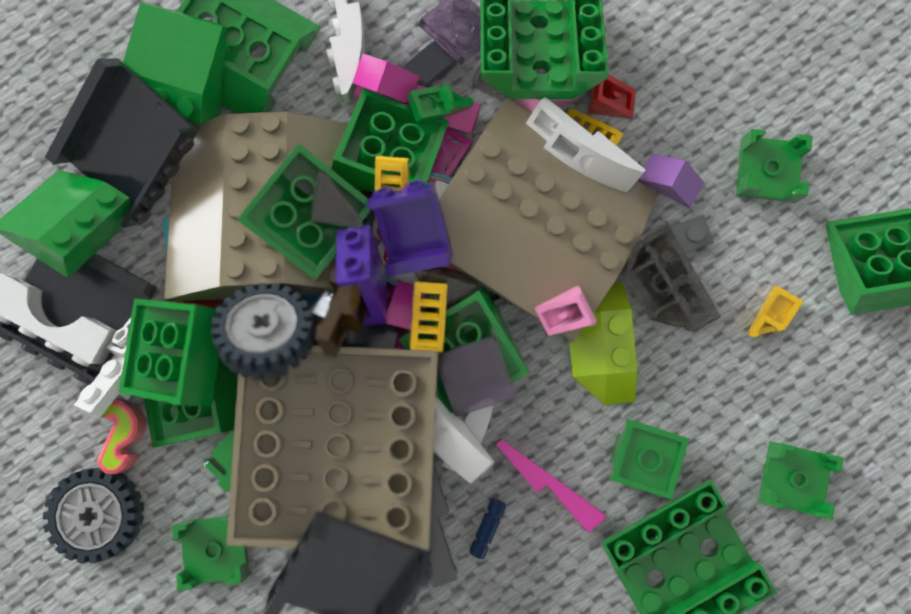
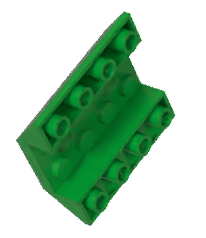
(249, 24)
(568, 47)
(691, 581)

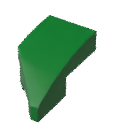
(436, 103)

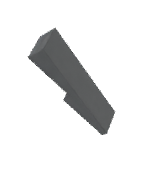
(441, 559)

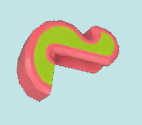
(126, 431)

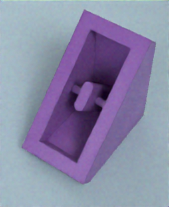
(672, 178)

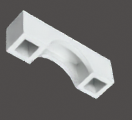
(83, 338)

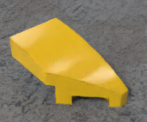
(775, 312)

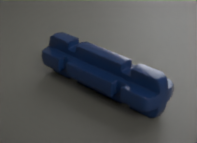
(487, 528)

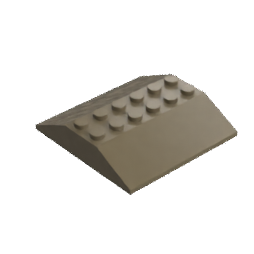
(217, 179)
(534, 222)
(335, 440)

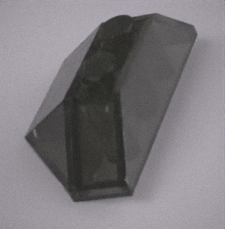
(667, 281)

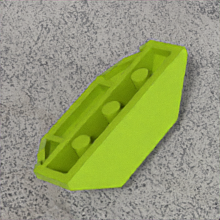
(605, 352)

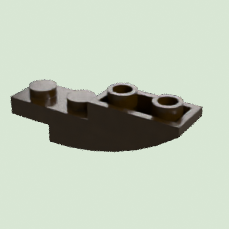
(345, 314)

